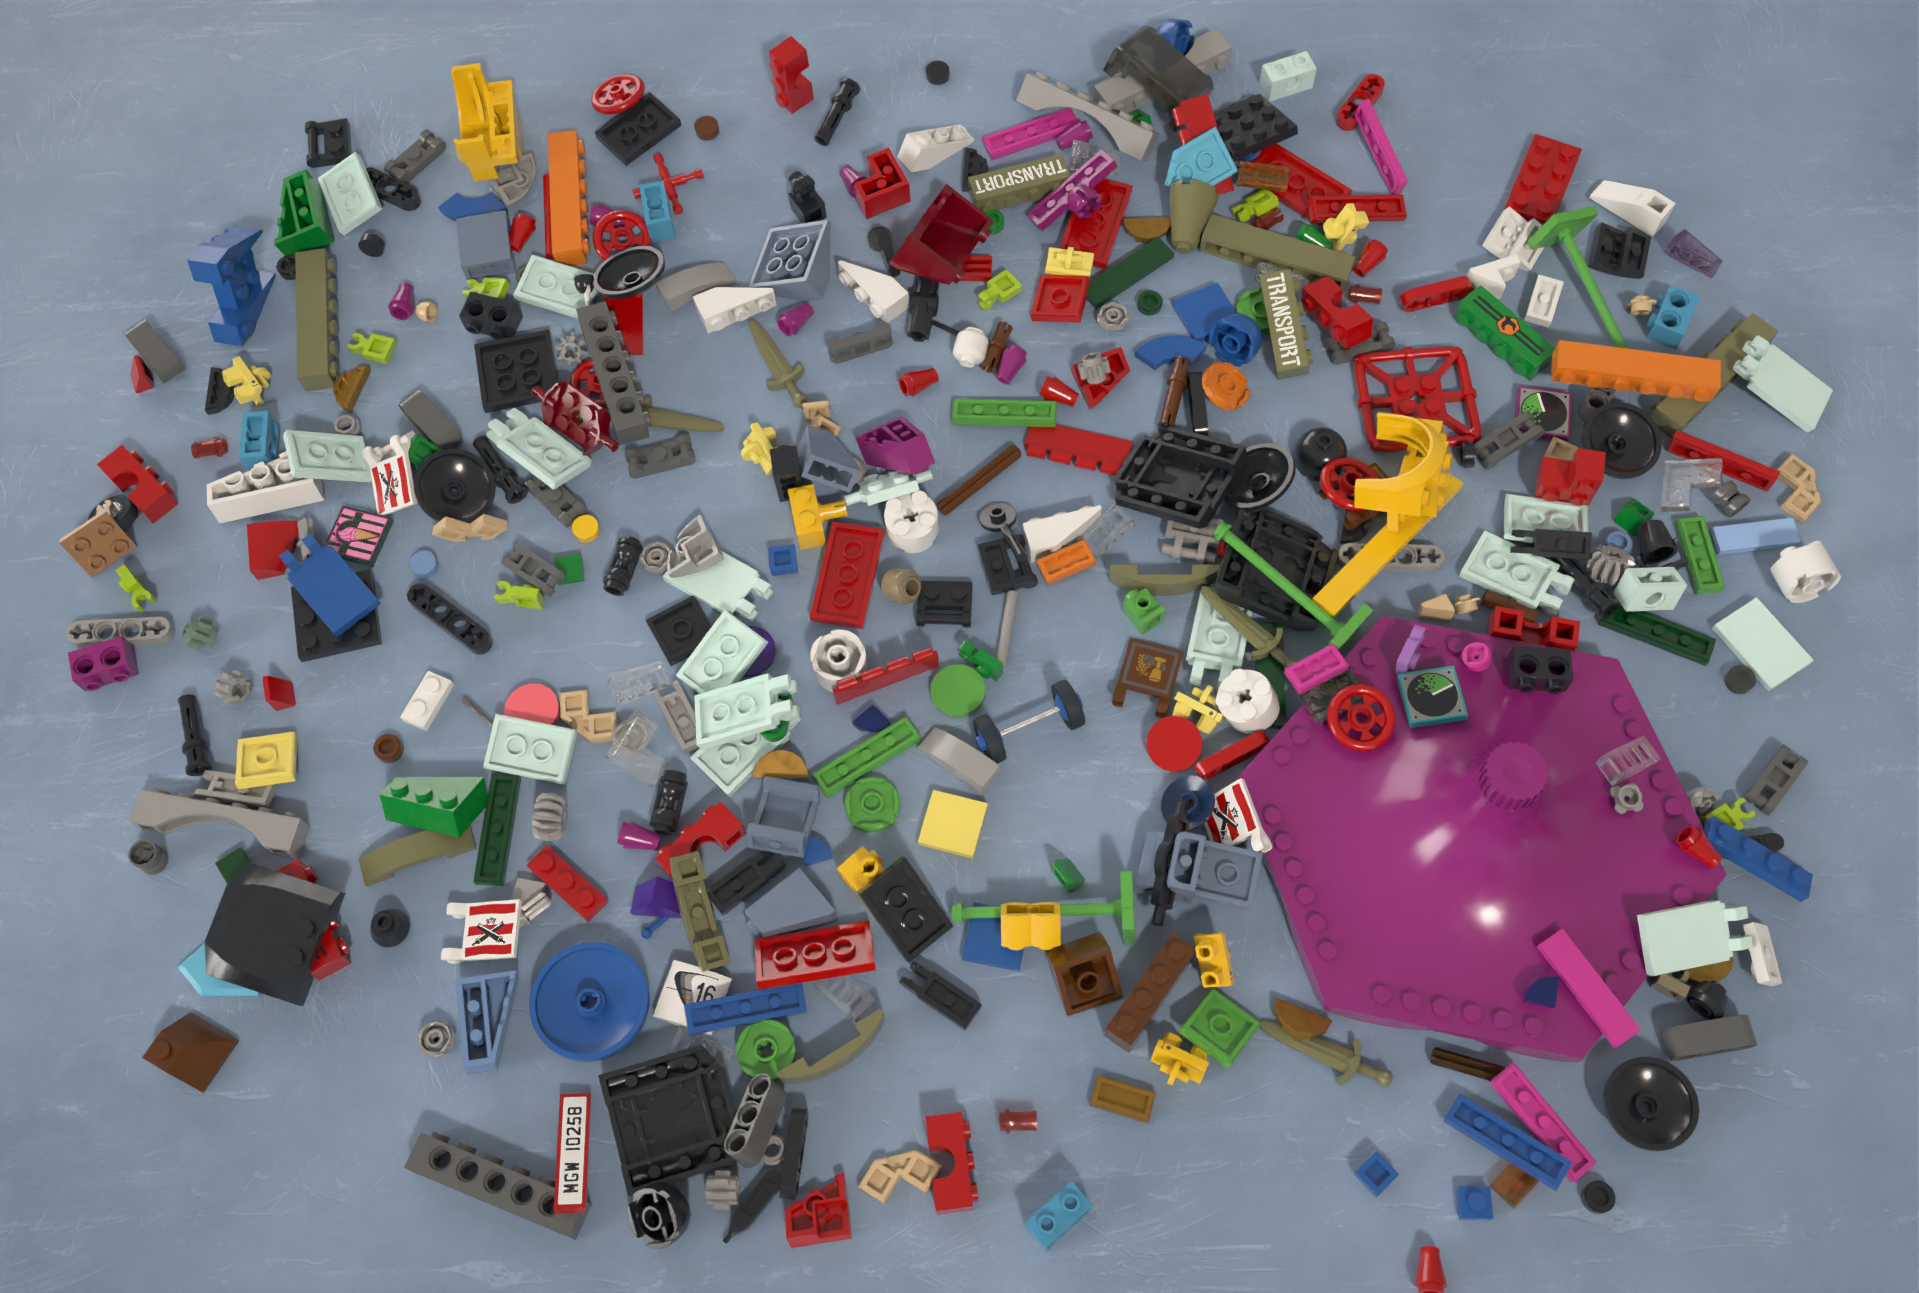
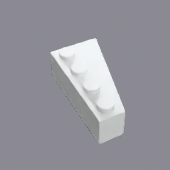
(261, 491)

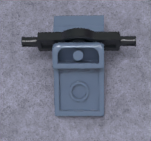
(1188, 866)

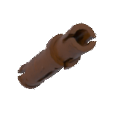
(1176, 383)

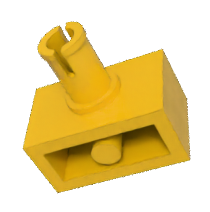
(810, 515)
(860, 869)

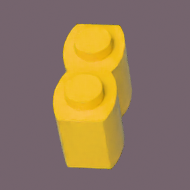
(1030, 925)

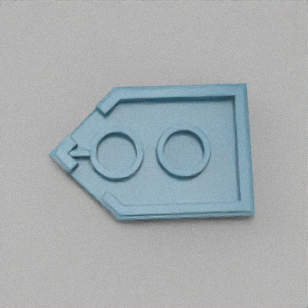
(1201, 160)
(195, 972)

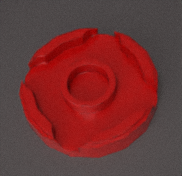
(1174, 743)

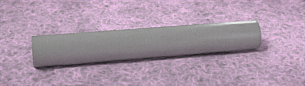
(1007, 624)

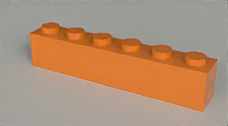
(567, 198)
(1636, 370)

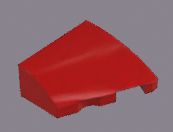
(1096, 392)
(267, 543)
(820, 1216)

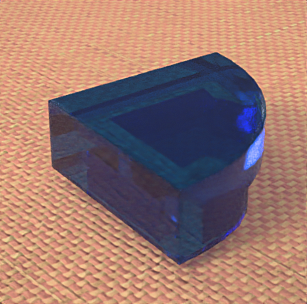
(871, 720)
(1543, 992)

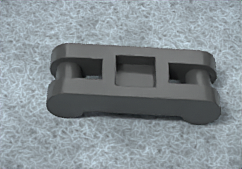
(416, 157)
(1379, 330)
(860, 343)
(1508, 439)
(660, 457)
(556, 501)
(533, 569)
(1776, 779)

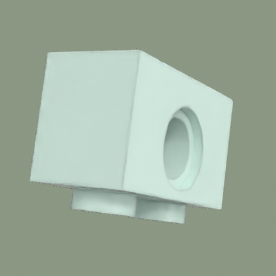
(1287, 76)
(1650, 589)

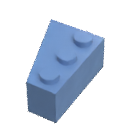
(484, 1017)

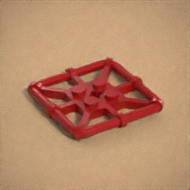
(1425, 386)

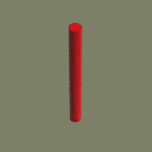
(547, 217)

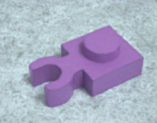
(1409, 657)

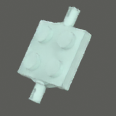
(886, 486)

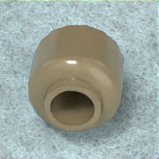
(901, 585)

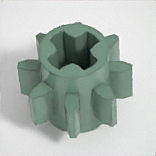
(199, 633)

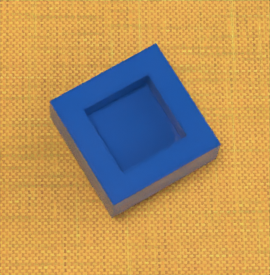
(783, 560)
(1376, 1174)
(1474, 1203)

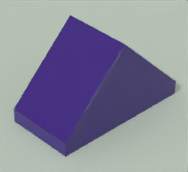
(655, 899)

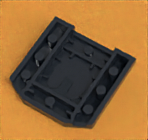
(1179, 475)
(1292, 551)
(270, 932)
(669, 1117)

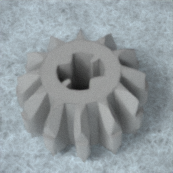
(1608, 564)
(549, 817)

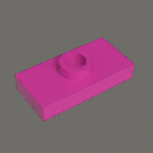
(1316, 669)

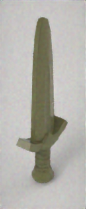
(782, 372)
(679, 421)
(1255, 634)
(1330, 1054)

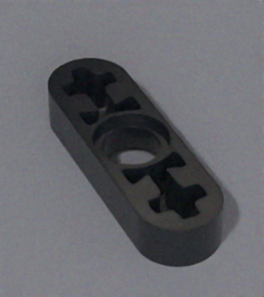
(394, 197)
(1197, 403)
(794, 1153)

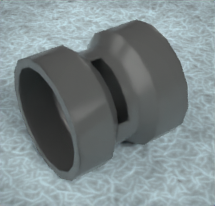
(1730, 498)
(148, 857)

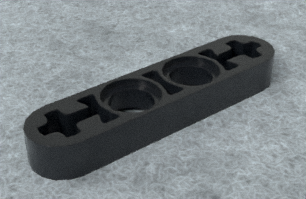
(448, 620)

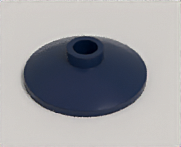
(1193, 790)

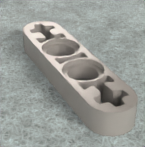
(1395, 565)
(121, 628)

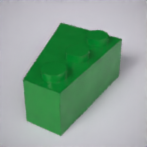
(303, 215)
(435, 803)

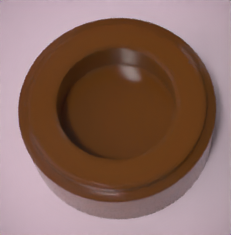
(706, 128)
(388, 748)

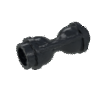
(618, 577)
(671, 788)

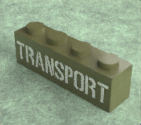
(1017, 183)
(1284, 324)

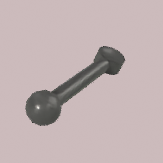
(469, 704)

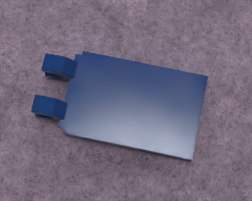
(330, 586)

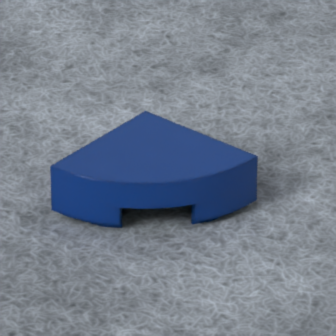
(817, 852)

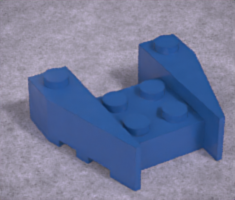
(237, 283)

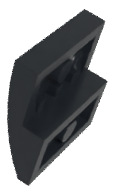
(1619, 251)

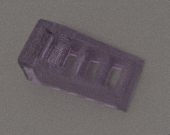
(1693, 253)

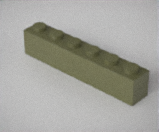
(1253, 245)
(316, 319)
(1678, 413)

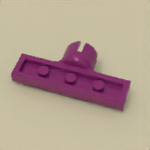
(1074, 193)

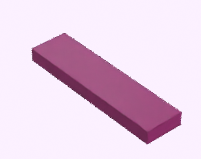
(1028, 134)
(1380, 147)
(1588, 988)
(1541, 1119)

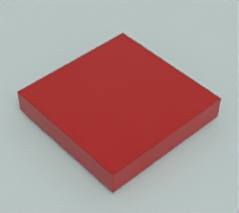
(1060, 298)

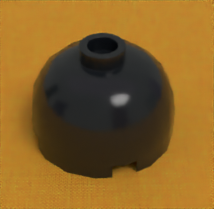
(1317, 449)
(659, 1214)

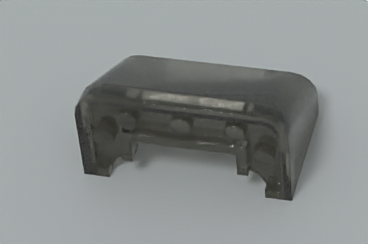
(1159, 69)

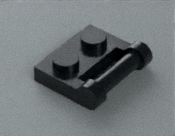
(336, 142)
(999, 567)
(945, 596)

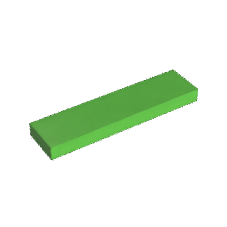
(1004, 412)
(866, 757)

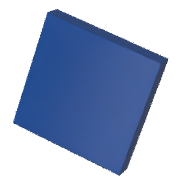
(1202, 310)
(985, 946)

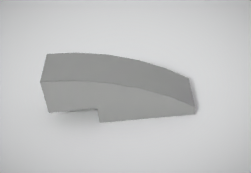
(682, 286)
(960, 759)

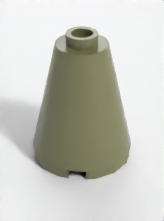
(1190, 212)

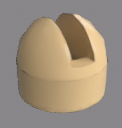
(426, 311)

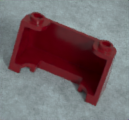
(943, 238)

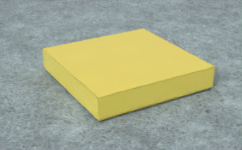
(266, 760)
(953, 824)

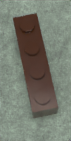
(1150, 992)

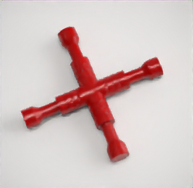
(671, 182)

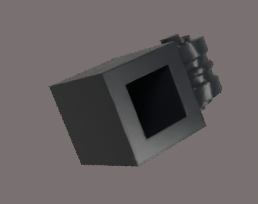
(804, 199)

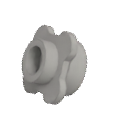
(1632, 792)

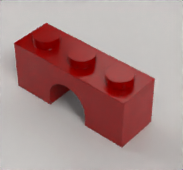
(787, 63)
(1345, 325)
(150, 496)
(1556, 632)
(715, 826)
(954, 1191)

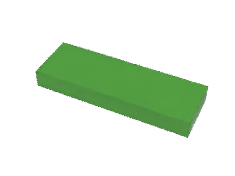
(1701, 556)

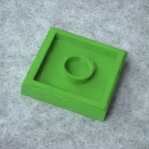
(1219, 1028)

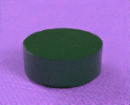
(1149, 302)

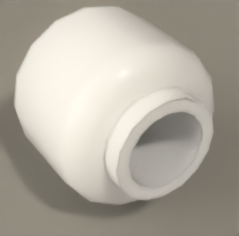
(970, 347)

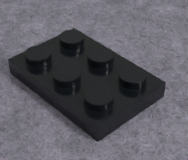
(638, 129)
(905, 909)

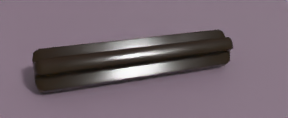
(1464, 1064)

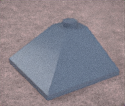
(795, 261)

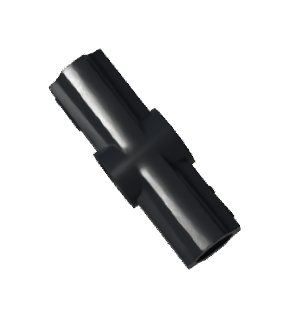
(923, 309)

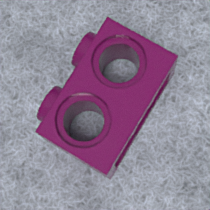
(102, 660)

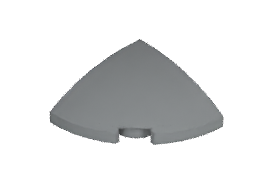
(515, 181)
(694, 550)

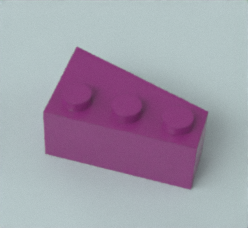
(896, 447)

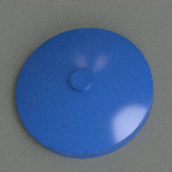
(589, 1002)

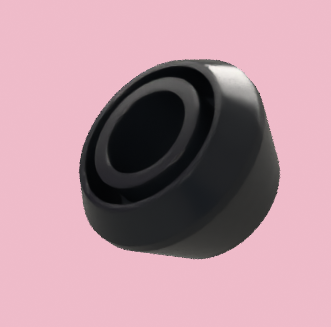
(389, 927)
(1708, 999)

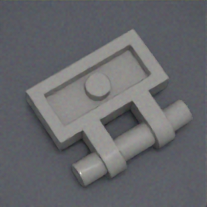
(1203, 537)

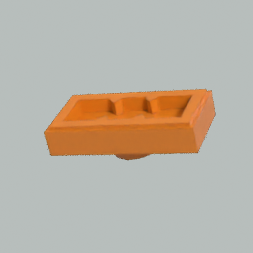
(1066, 562)

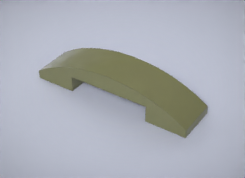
(1163, 584)
(412, 851)
(696, 912)
(800, 1071)

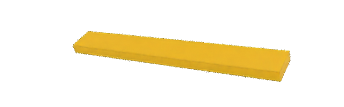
(1373, 559)

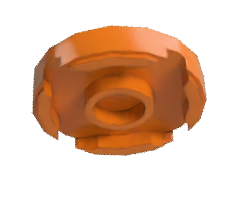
(1225, 386)

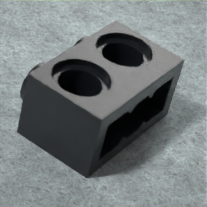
(490, 316)
(786, 470)
(1539, 663)

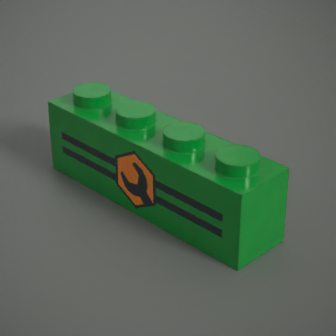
(1504, 333)

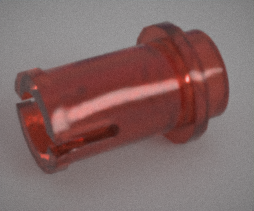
(1268, 220)
(1364, 294)
(209, 448)
(1017, 1121)

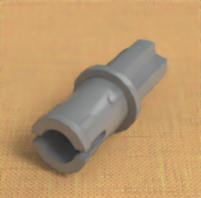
(305, 527)
(533, 908)

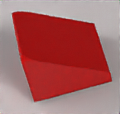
(140, 375)
(278, 693)

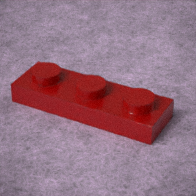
(567, 883)

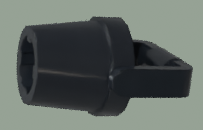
(1658, 545)

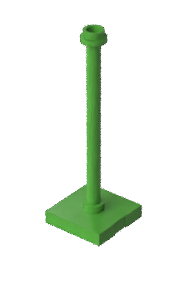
(1563, 229)
(1340, 630)
(1122, 908)

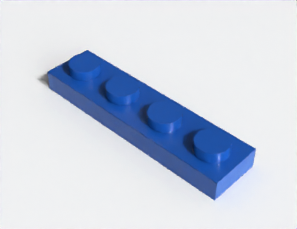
(1758, 859)
(744, 1008)
(1508, 1142)

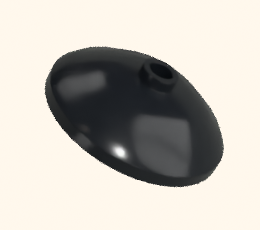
(629, 272)
(1633, 434)
(457, 471)
(1263, 479)
(1666, 1092)

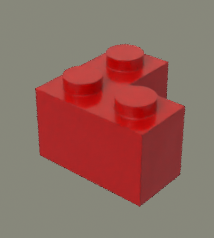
(884, 188)
(1571, 480)

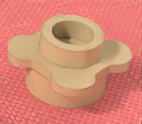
(1641, 305)
(1465, 604)

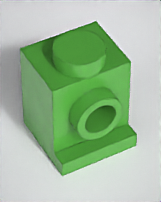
(1143, 617)

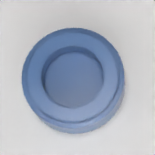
(1619, 539)
(423, 564)

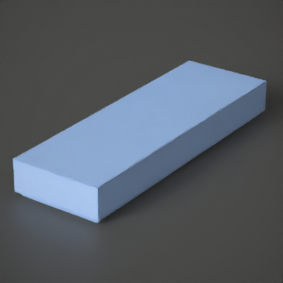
(1755, 536)

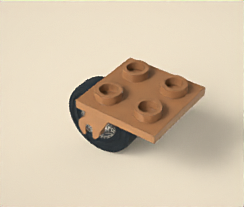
(103, 536)

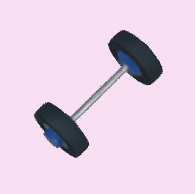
(1066, 702)

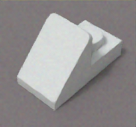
(1494, 274)

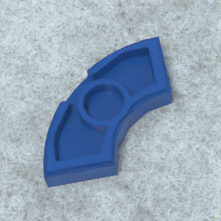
(461, 206)
(1165, 349)

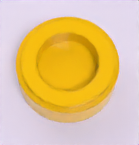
(585, 528)

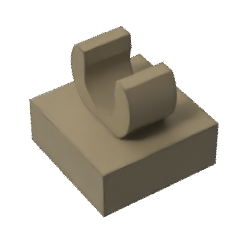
(1671, 986)

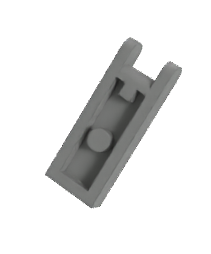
(679, 717)
(225, 790)

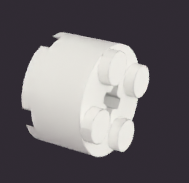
(911, 522)
(1805, 572)
(827, 657)
(1234, 700)

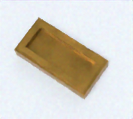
(1122, 1099)

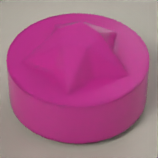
(1476, 656)

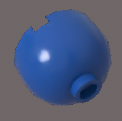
(1177, 34)
(1236, 339)

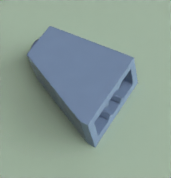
(826, 460)
(789, 908)

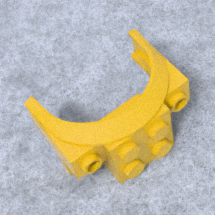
(487, 122)
(1421, 480)

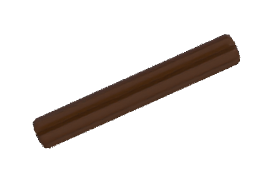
(978, 480)

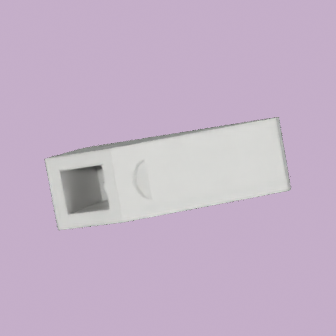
(929, 147)
(1637, 205)
(879, 291)
(731, 304)
(1058, 531)

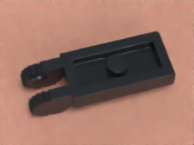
(1555, 543)
(743, 882)
(943, 997)

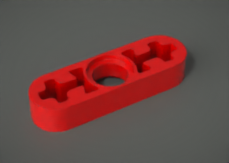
(1360, 92)
(1436, 294)
(1231, 755)

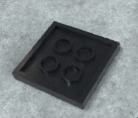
(1252, 126)
(512, 367)
(318, 641)

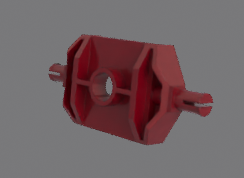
(561, 411)

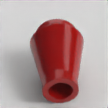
(521, 230)
(1371, 256)
(916, 381)
(1056, 390)
(1697, 845)
(1430, 1273)

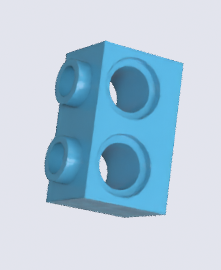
(657, 211)
(1673, 316)
(258, 438)
(1058, 1216)

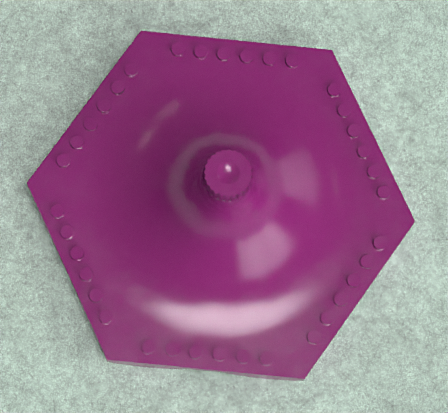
(1470, 842)

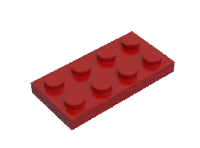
(1543, 179)
(1303, 180)
(1101, 230)
(847, 575)
(814, 955)

